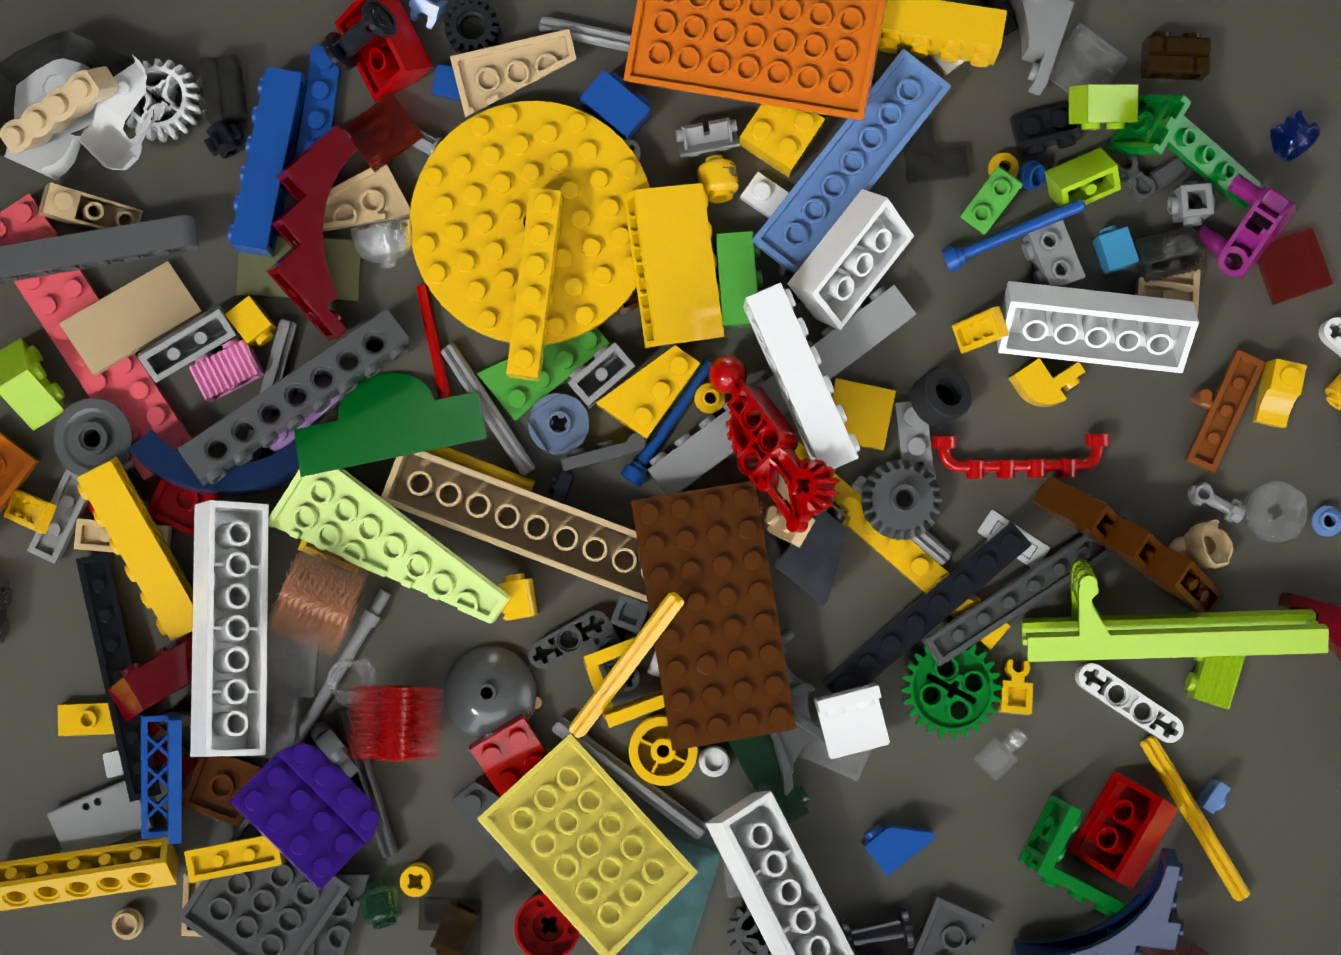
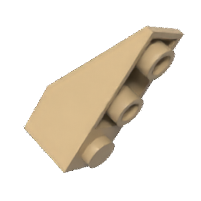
(85, 209)

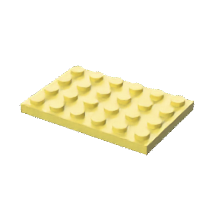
(587, 847)

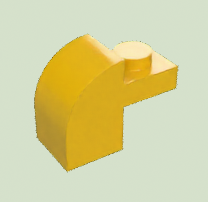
(1040, 388)

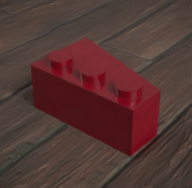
(155, 680)

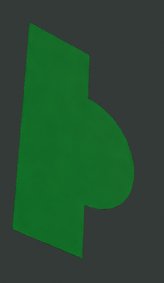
(388, 420)

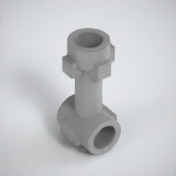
(1204, 494)

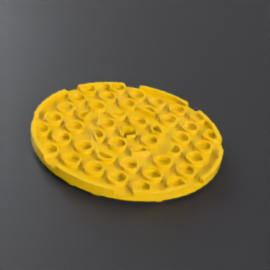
(474, 210)

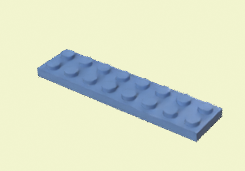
(852, 160)

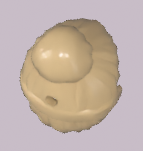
(1205, 545)

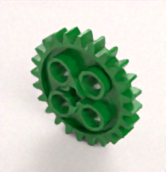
(938, 713)

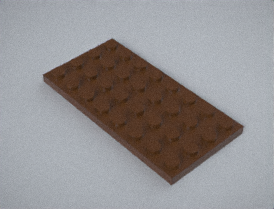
(724, 646)

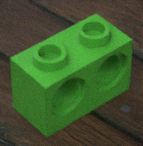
(991, 199)

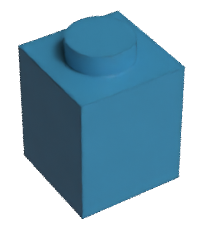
(1114, 249)

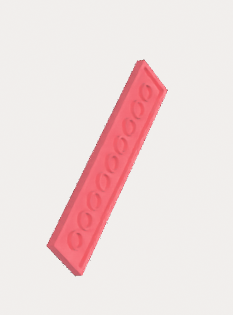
(62, 296)

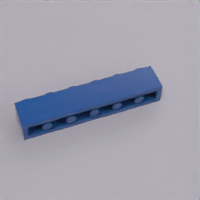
(269, 152)

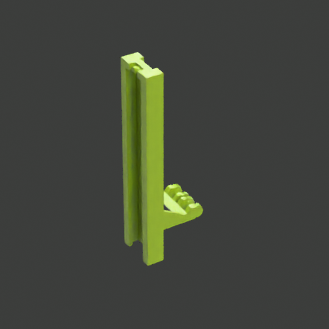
(1171, 635)

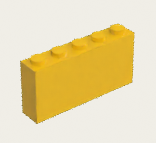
(674, 264)

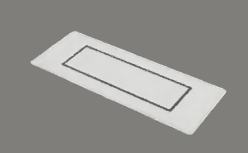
(1031, 556)

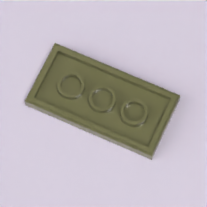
(341, 260)

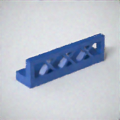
(173, 781)

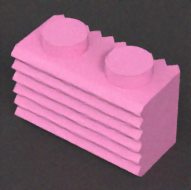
(226, 370)

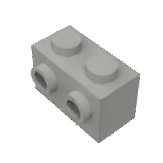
(1053, 256)
(601, 375)

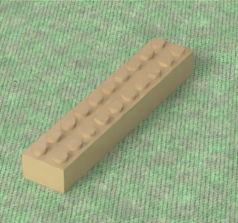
(517, 521)

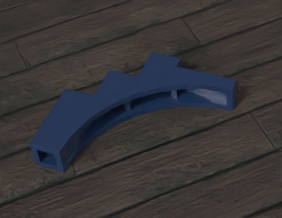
(1146, 921)

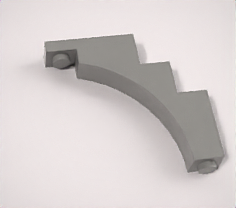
(1041, 33)

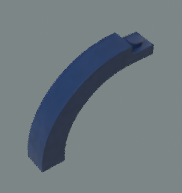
(238, 481)

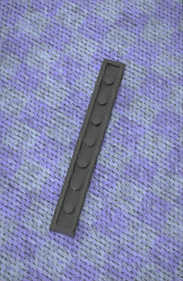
(1013, 598)

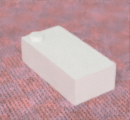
(851, 259)

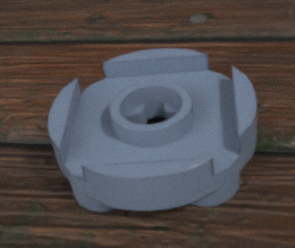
(542, 419)

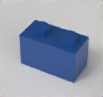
(616, 105)

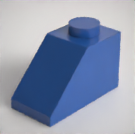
(895, 844)

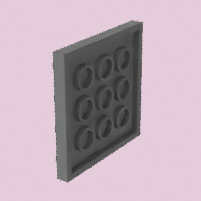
(263, 908)

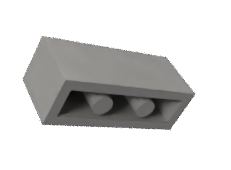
(186, 343)

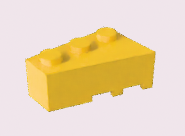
(651, 392)

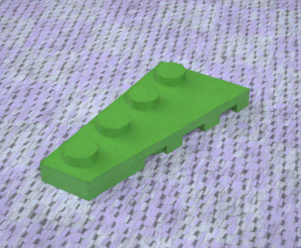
(559, 362)

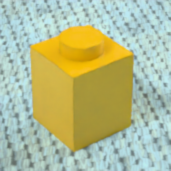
(251, 322)

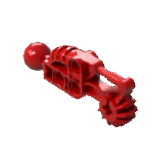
(767, 447)

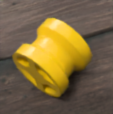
(421, 874)

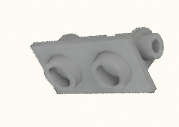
(694, 141)

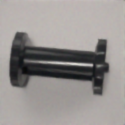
(344, 48)
(880, 932)

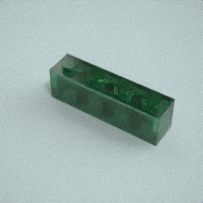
(763, 771)

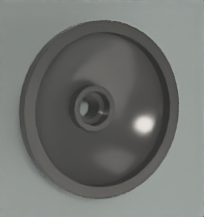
(494, 668)

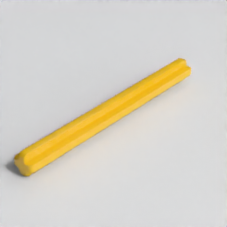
(626, 664)
(1195, 818)

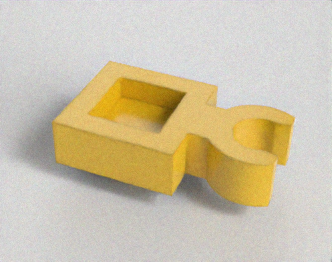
(1016, 694)

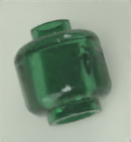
(380, 905)

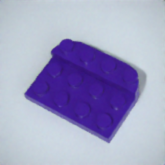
(308, 811)

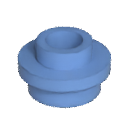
(1317, 521)

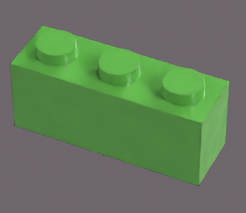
(736, 275)

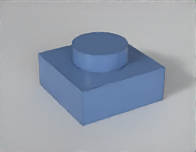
(1213, 796)

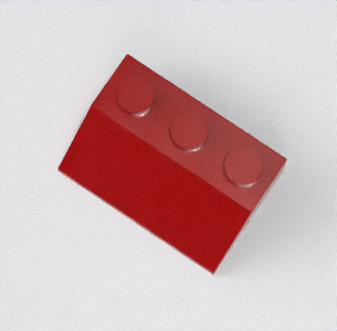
(388, 62)
(1123, 830)

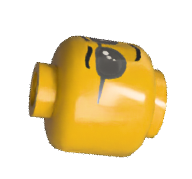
(718, 178)

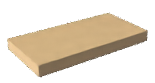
(130, 318)

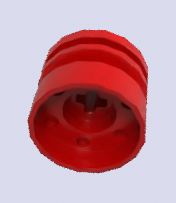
(534, 937)

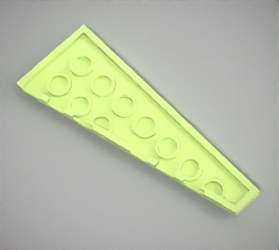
(364, 529)

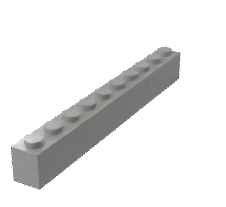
(837, 350)

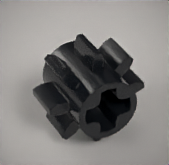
(224, 139)

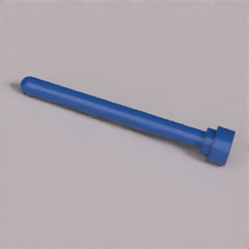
(957, 256)
(637, 469)

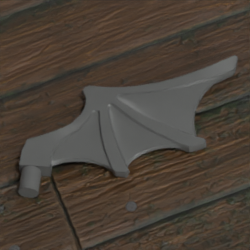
(790, 743)

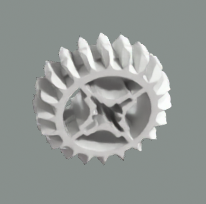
(167, 90)

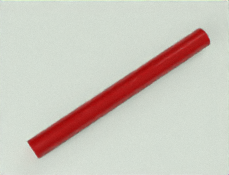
(433, 341)

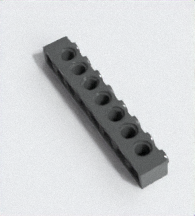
(277, 398)

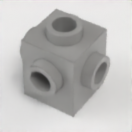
(1197, 196)

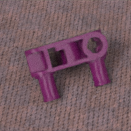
(1258, 229)

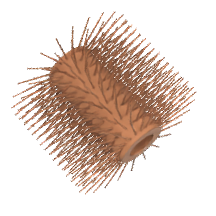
(313, 596)

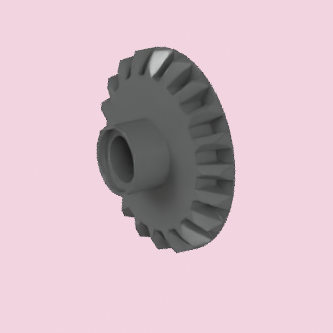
(76, 430)
(880, 503)

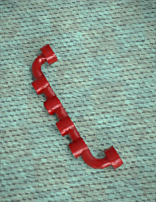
(1007, 467)

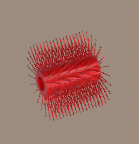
(394, 723)

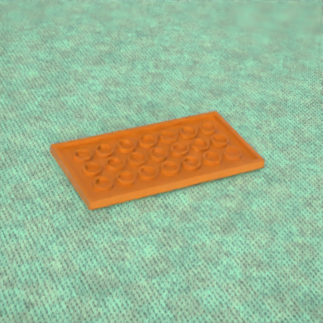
(761, 51)

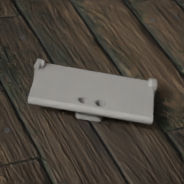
(105, 822)

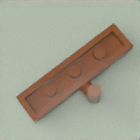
(1223, 410)

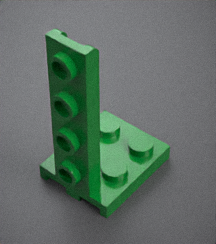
(1164, 125)
(1048, 846)

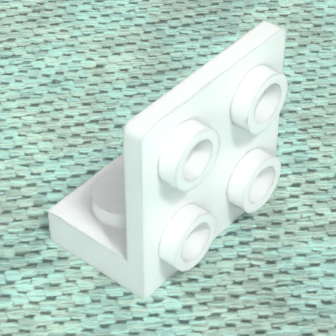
(852, 720)

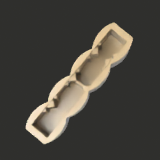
(58, 109)

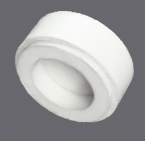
(714, 760)

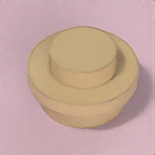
(128, 923)

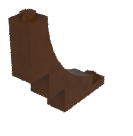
(1130, 542)

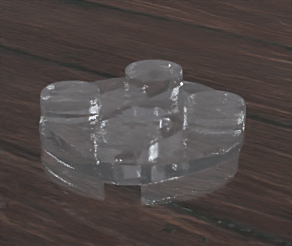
(1290, 502)

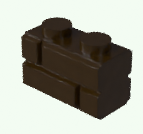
(1175, 56)

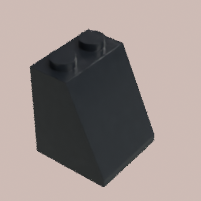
(817, 559)

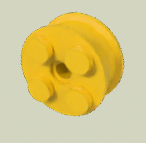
(652, 765)

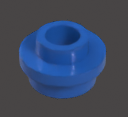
(1032, 175)

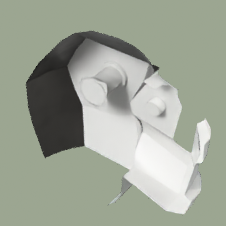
(48, 65)

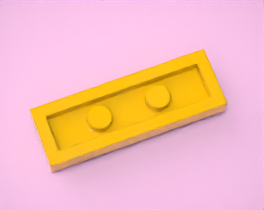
(231, 858)

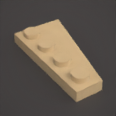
(503, 69)

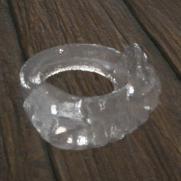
(366, 673)

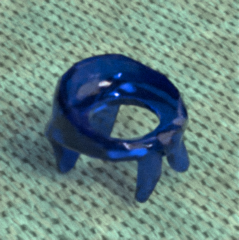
(1293, 137)

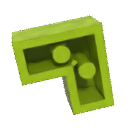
(26, 386)

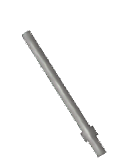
(369, 619)

